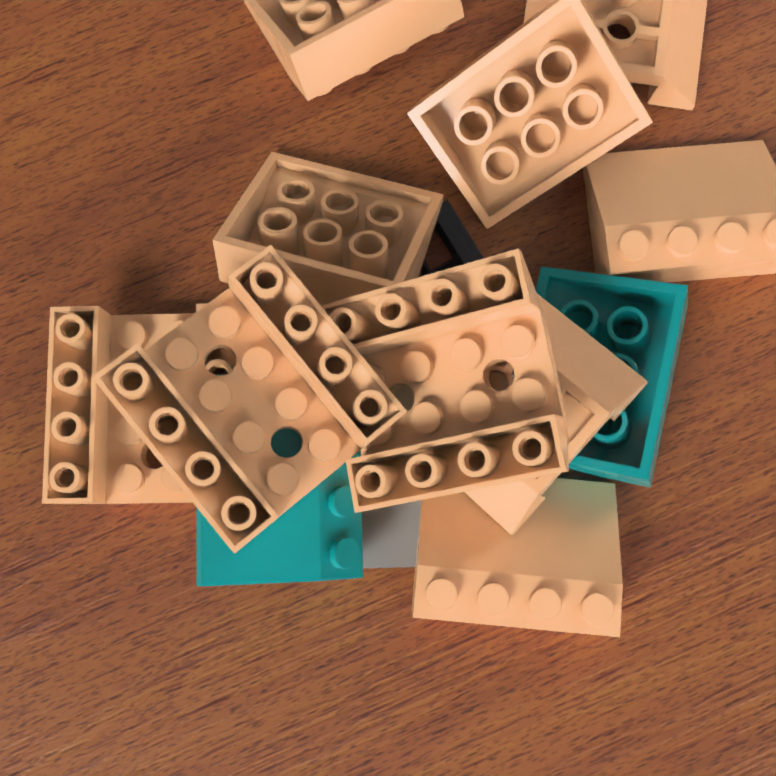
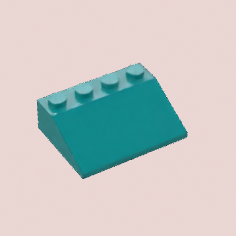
(644, 329)
(307, 543)

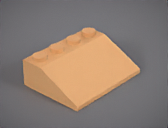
(338, 39)
(530, 111)
(683, 212)
(330, 227)
(548, 575)

